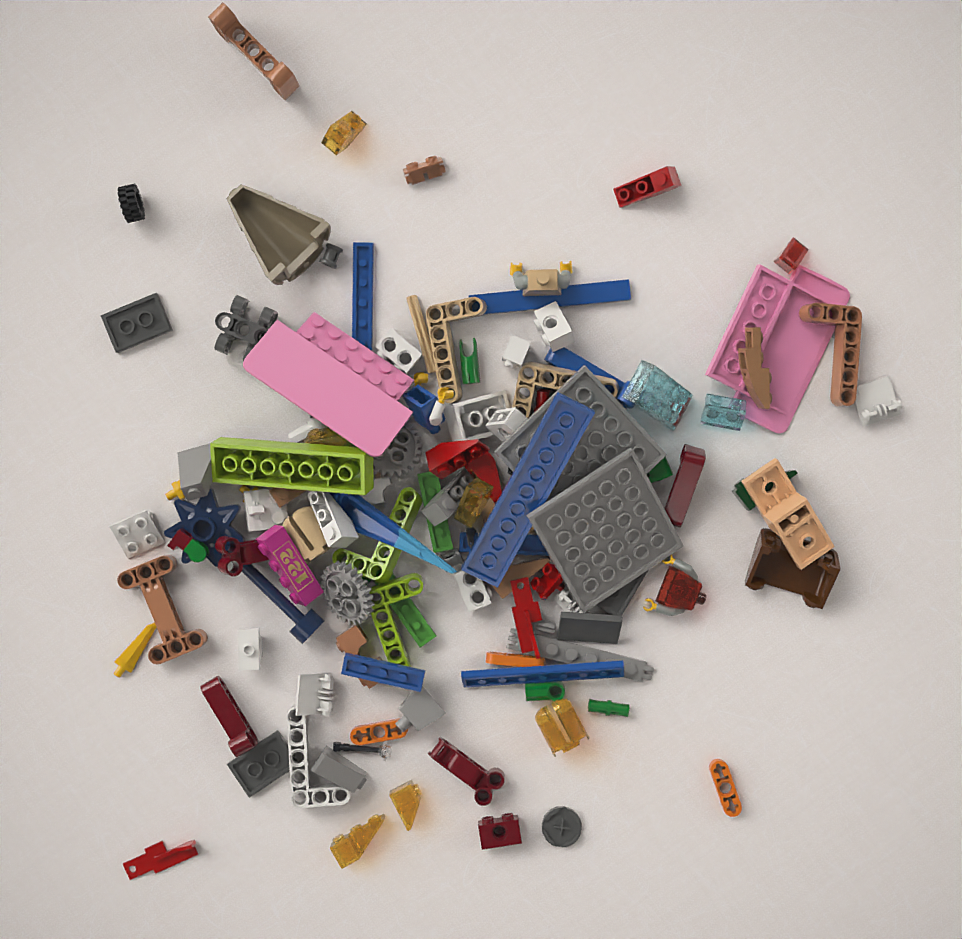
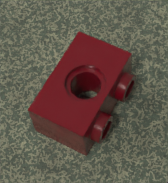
(490, 839)

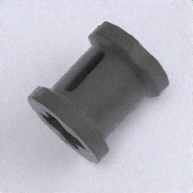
(331, 255)
(453, 558)

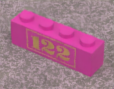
(289, 565)

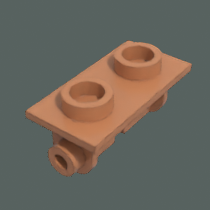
(431, 166)

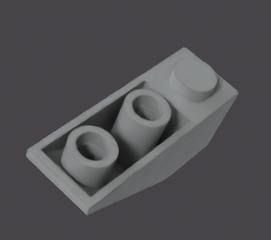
(448, 499)

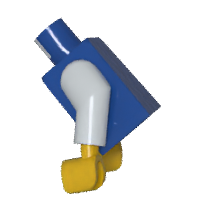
(425, 406)

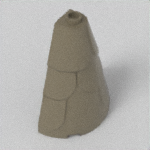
(278, 233)

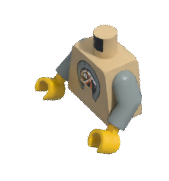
(541, 281)

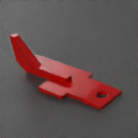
(524, 614)
(159, 859)

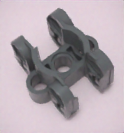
(237, 320)

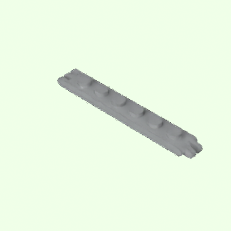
(575, 653)

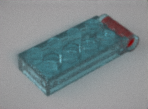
(657, 395)

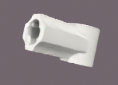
(300, 434)

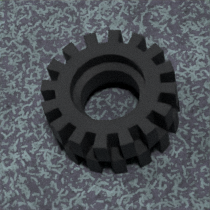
(131, 203)

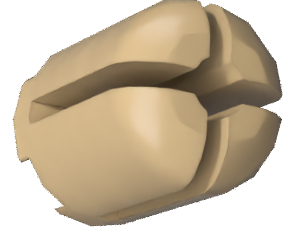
(306, 533)

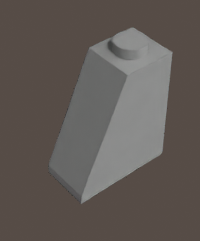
(195, 471)
(339, 770)

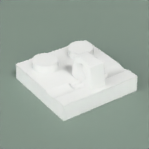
(262, 510)

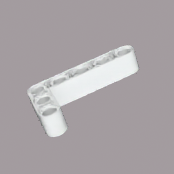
(302, 766)

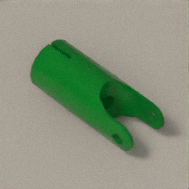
(469, 365)

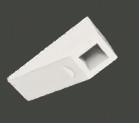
(333, 521)

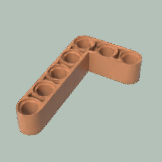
(841, 346)

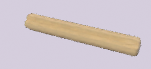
(421, 332)

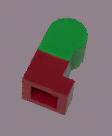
(195, 549)

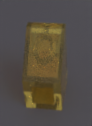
(343, 132)

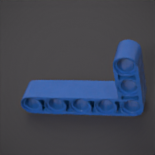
(567, 359)

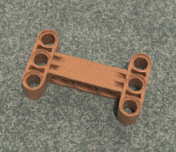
(228, 27)
(162, 609)

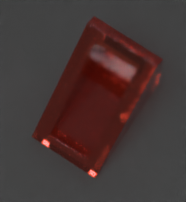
(791, 256)

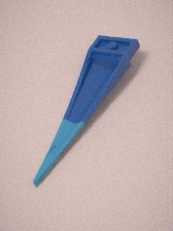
(374, 524)

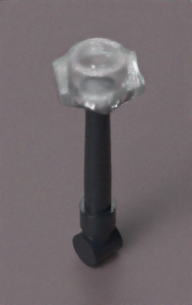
(384, 749)

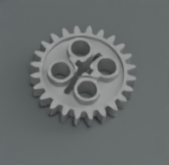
(386, 463)
(347, 593)

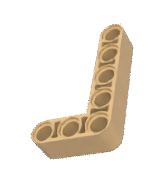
(447, 342)
(538, 379)

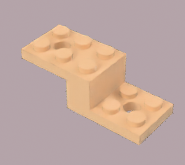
(788, 513)

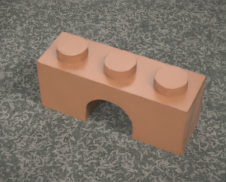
(350, 642)

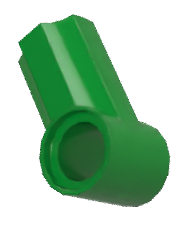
(542, 691)

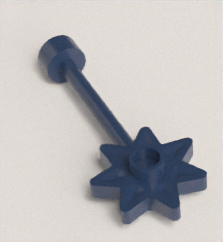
(209, 522)

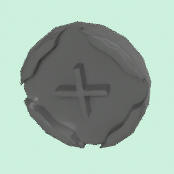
(561, 826)

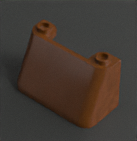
(775, 567)

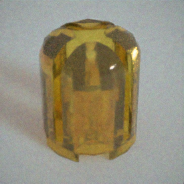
(569, 721)

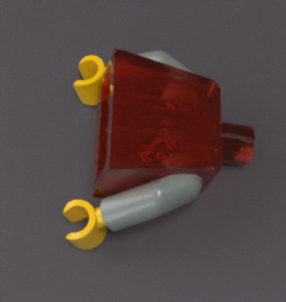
(678, 590)

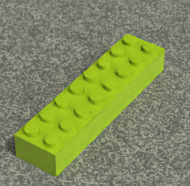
(291, 465)

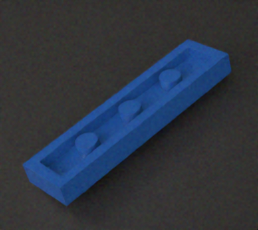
(383, 672)

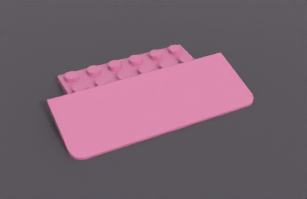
(788, 345)
(334, 381)

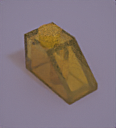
(473, 502)
(406, 801)

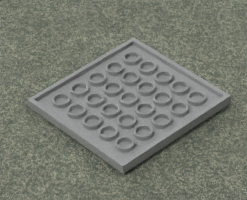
(607, 435)
(605, 530)

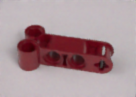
(239, 553)
(467, 770)

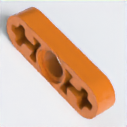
(513, 659)
(363, 729)
(725, 772)

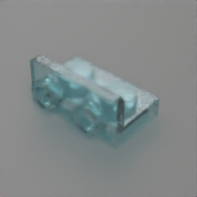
(723, 412)

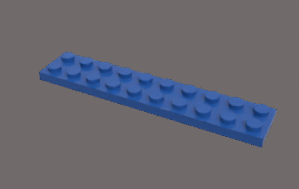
(528, 488)

